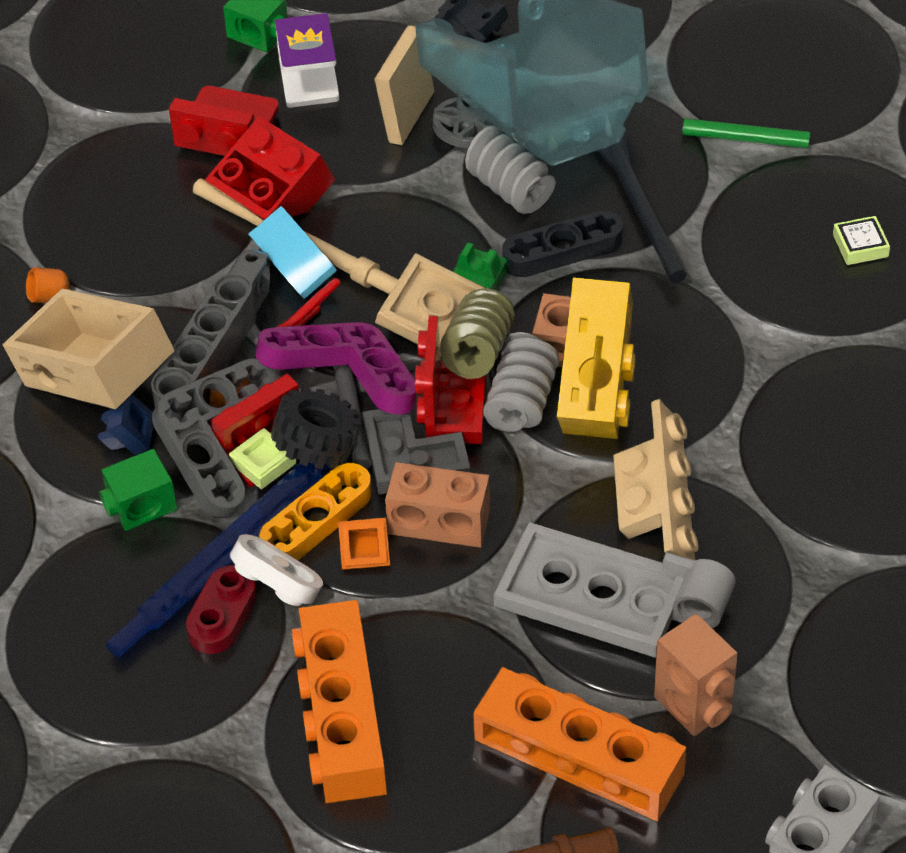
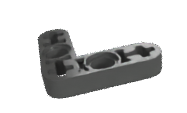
(196, 430)

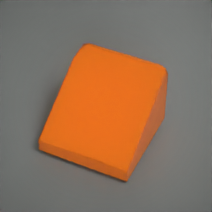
(364, 543)

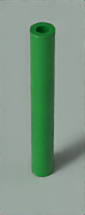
(746, 133)

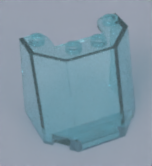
(555, 83)

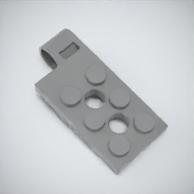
(645, 590)

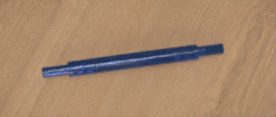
(194, 575)

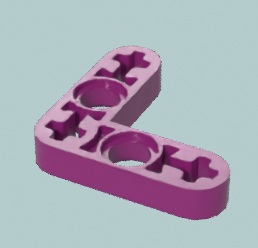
(349, 344)

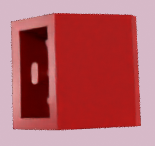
(271, 171)

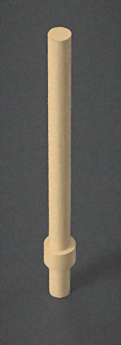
(360, 269)

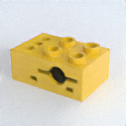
(597, 359)

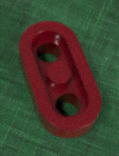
(223, 604)

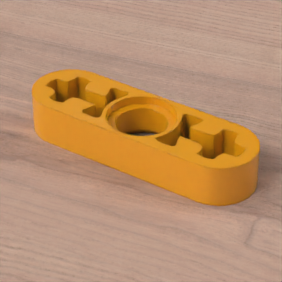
(321, 495)

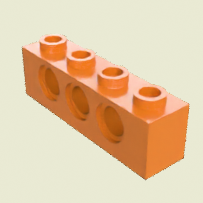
(593, 764)
(355, 767)

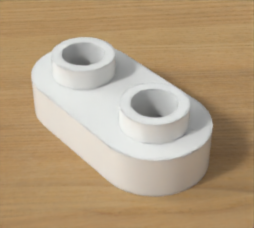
(264, 562)

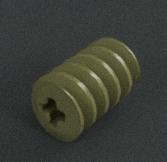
(477, 333)

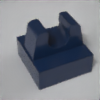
(128, 426)

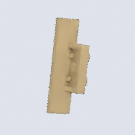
(655, 485)

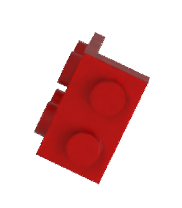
(217, 118)
(449, 401)

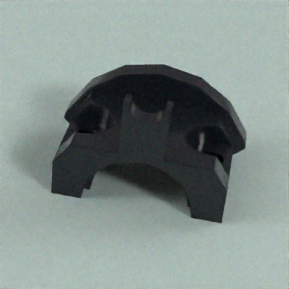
(472, 18)

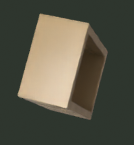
(89, 348)

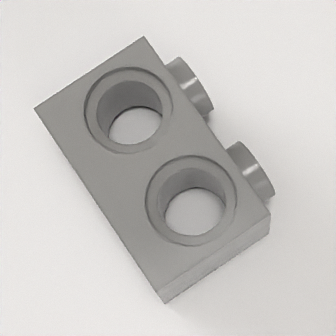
(823, 829)

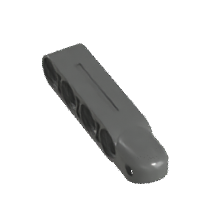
(216, 327)

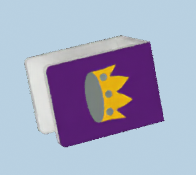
(307, 60)

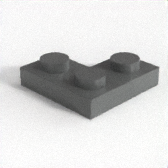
(393, 440)

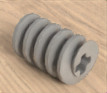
(509, 170)
(521, 383)

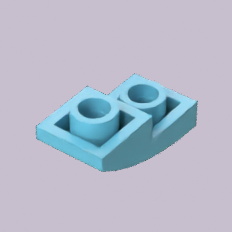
(292, 252)

